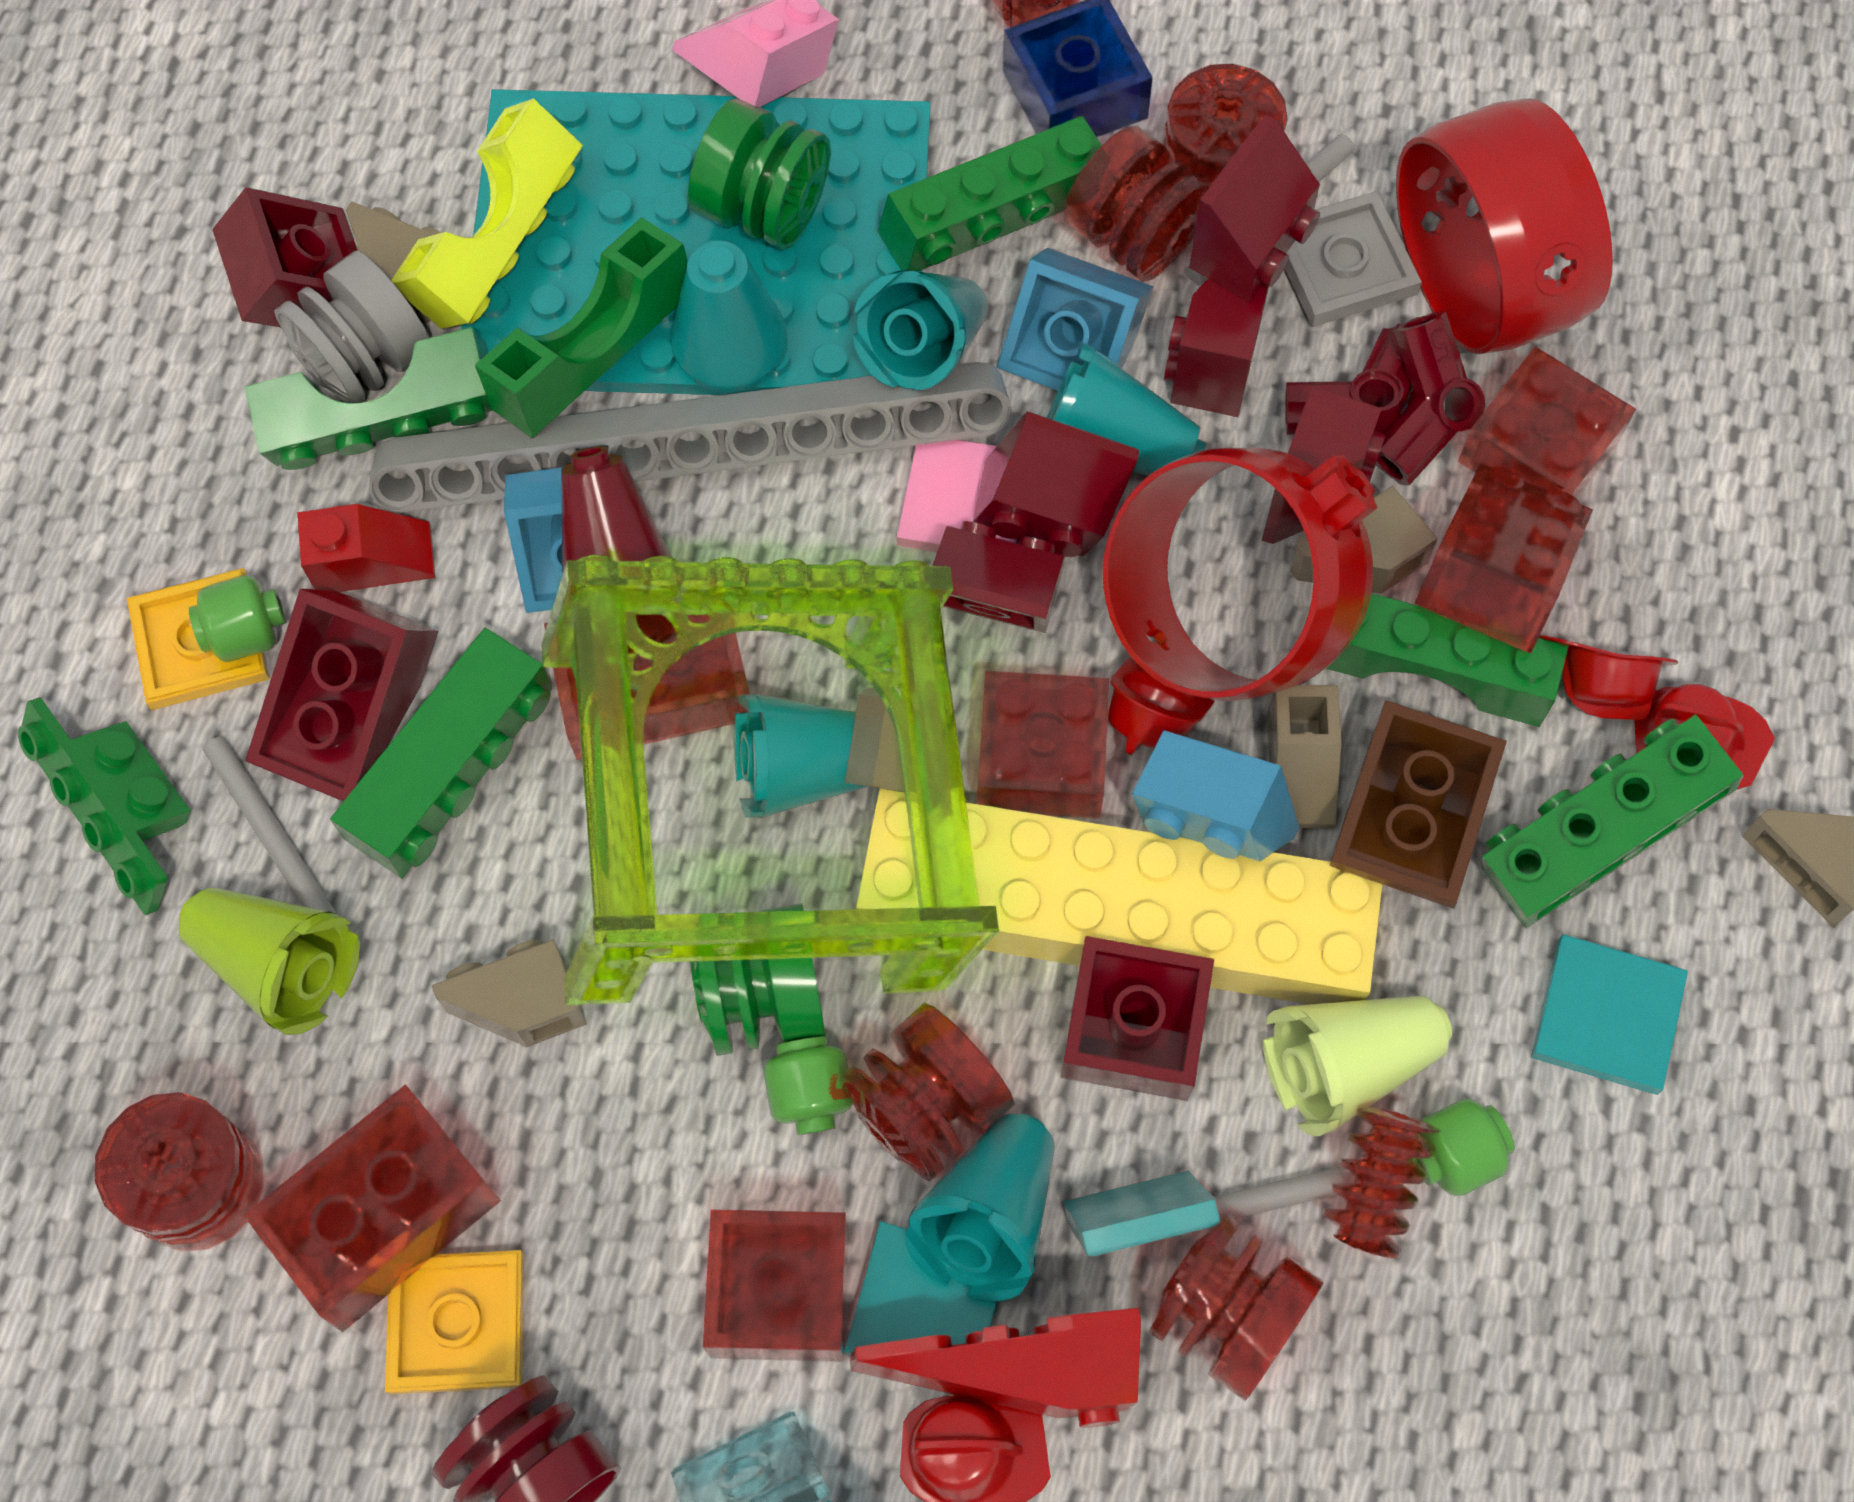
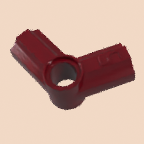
(1434, 372)
(1381, 384)

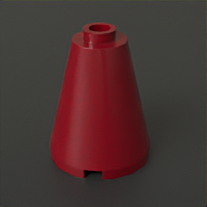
(605, 511)

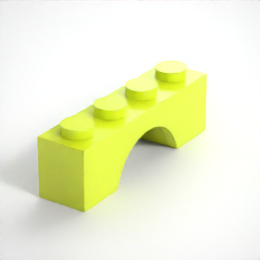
(525, 162)

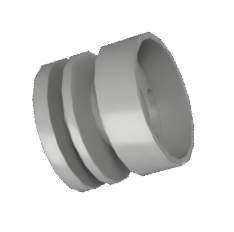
(359, 324)

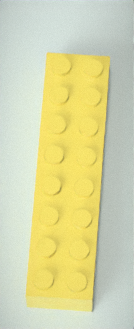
(1270, 924)

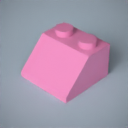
(763, 48)

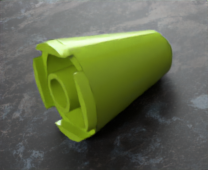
(272, 953)

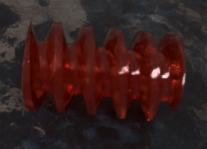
(1380, 1181)

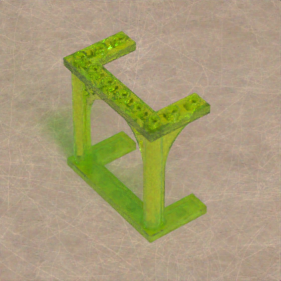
(895, 630)

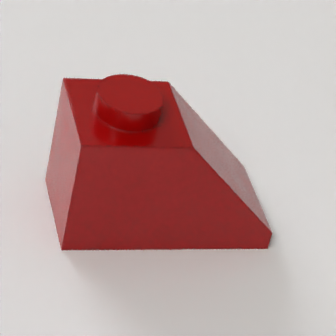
(363, 548)

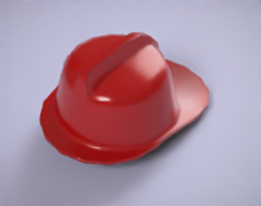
(1609, 682)
(1146, 708)
(1731, 722)
(973, 1452)

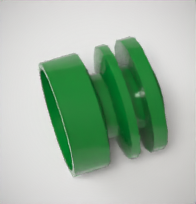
(759, 173)
(755, 990)

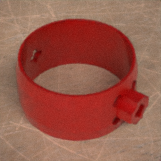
(1532, 203)
(1135, 568)

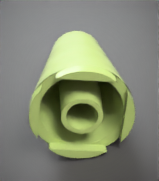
(1350, 1054)

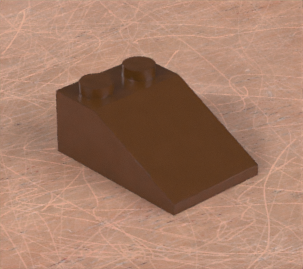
(1418, 804)

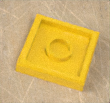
(169, 655)
(457, 1325)

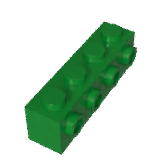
(986, 196)
(443, 753)
(1609, 820)

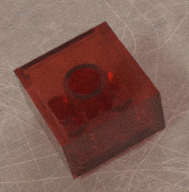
(1548, 426)
(1043, 743)
(776, 1285)

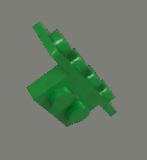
(113, 794)

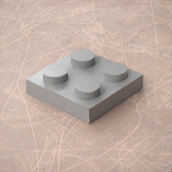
(1351, 262)

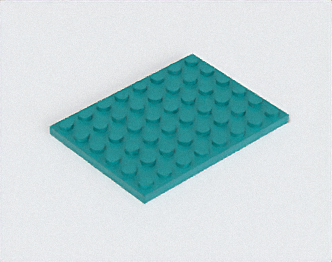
(640, 166)

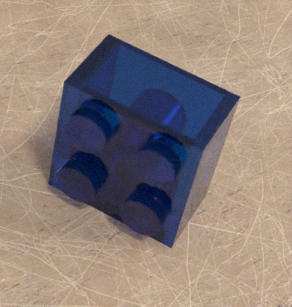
(1076, 67)

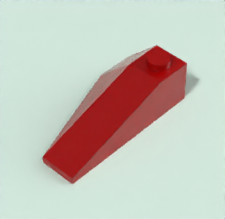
(1064, 1370)

